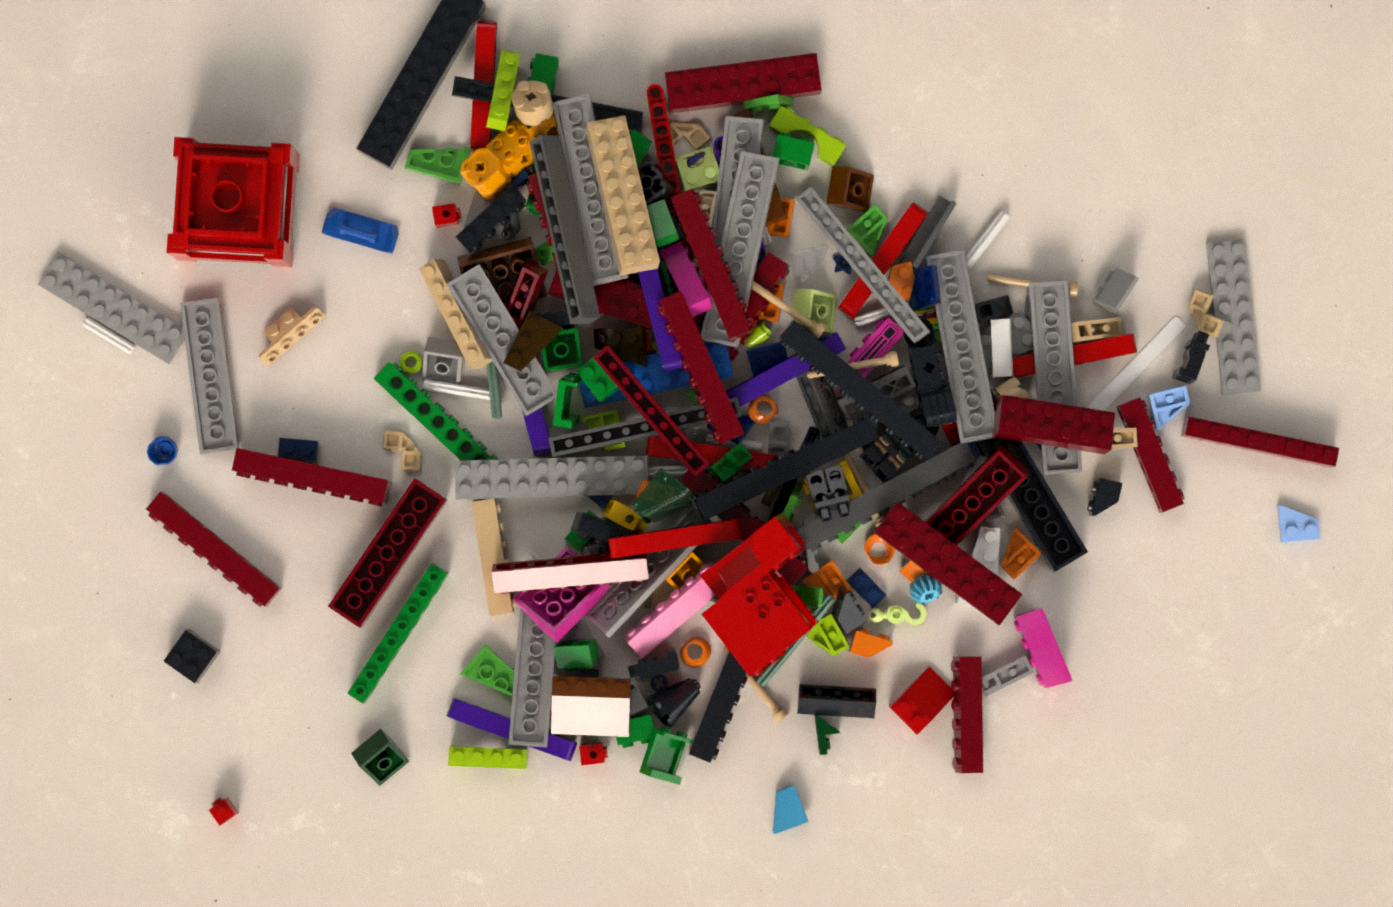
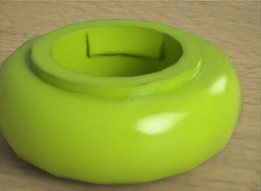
(417, 367)

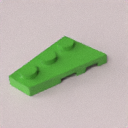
(440, 164)
(490, 671)

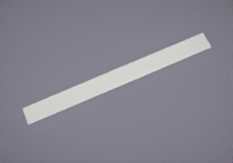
(1138, 364)

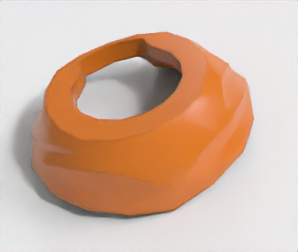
(759, 417)
(878, 560)
(706, 652)

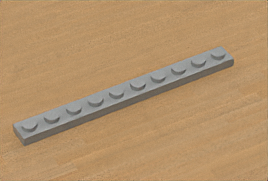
(862, 265)

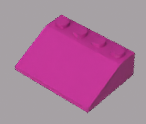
(557, 608)
(1042, 648)

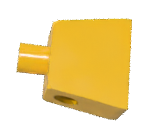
(617, 512)

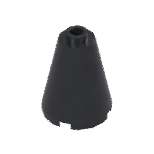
(674, 701)

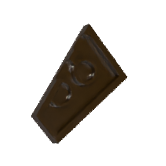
(531, 340)
(626, 342)

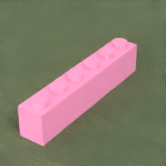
(670, 614)

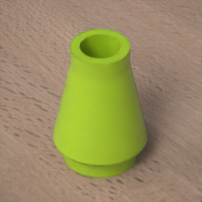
(760, 334)

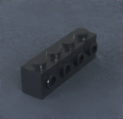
(494, 216)
(597, 528)
(836, 701)

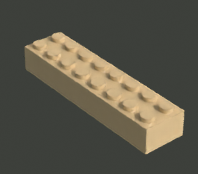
(622, 195)

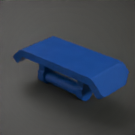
(360, 230)

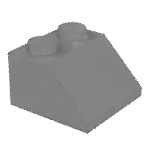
(1116, 290)
(442, 361)

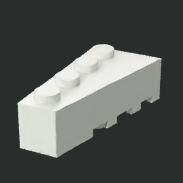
(986, 550)

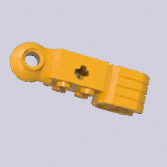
(504, 157)

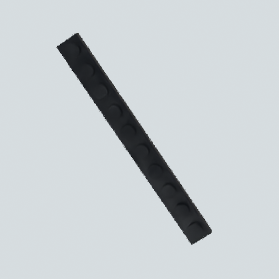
(483, 92)

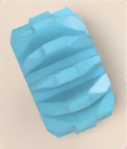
(925, 589)

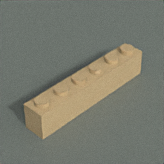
(436, 277)
(491, 552)

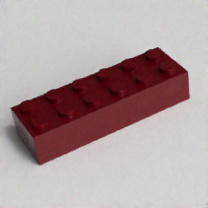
(1053, 424)
(978, 496)

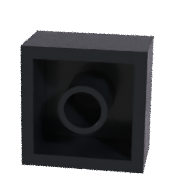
(192, 656)

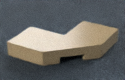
(692, 132)
(1199, 308)
(401, 442)

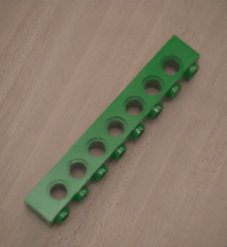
(385, 379)
(398, 633)

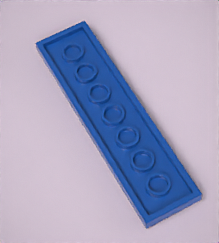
(657, 380)

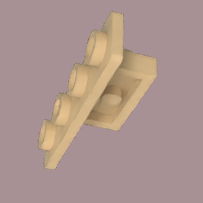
(287, 331)

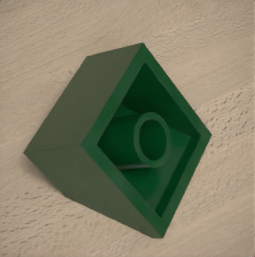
(379, 757)

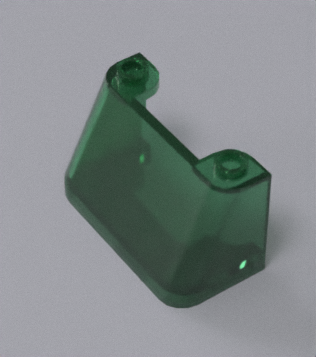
(662, 498)

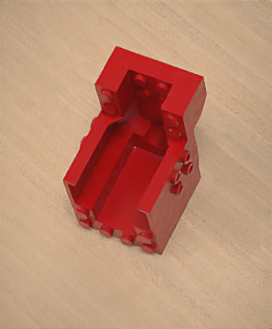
(756, 605)

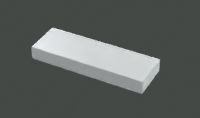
(1001, 348)

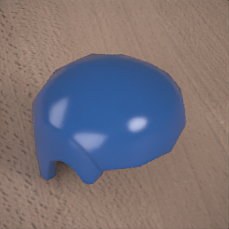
(162, 450)

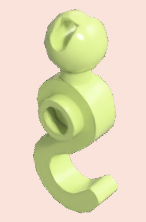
(897, 614)

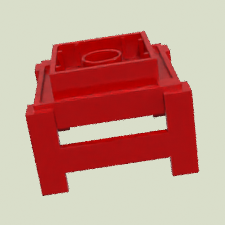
(233, 202)

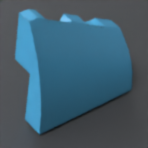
(788, 810)

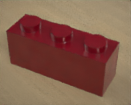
(526, 292)

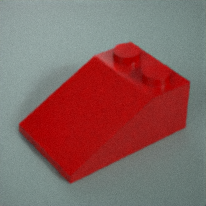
(922, 700)

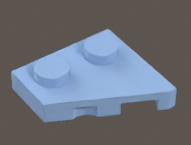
(1167, 404)
(1296, 525)

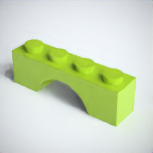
(503, 90)
(828, 147)
(488, 757)

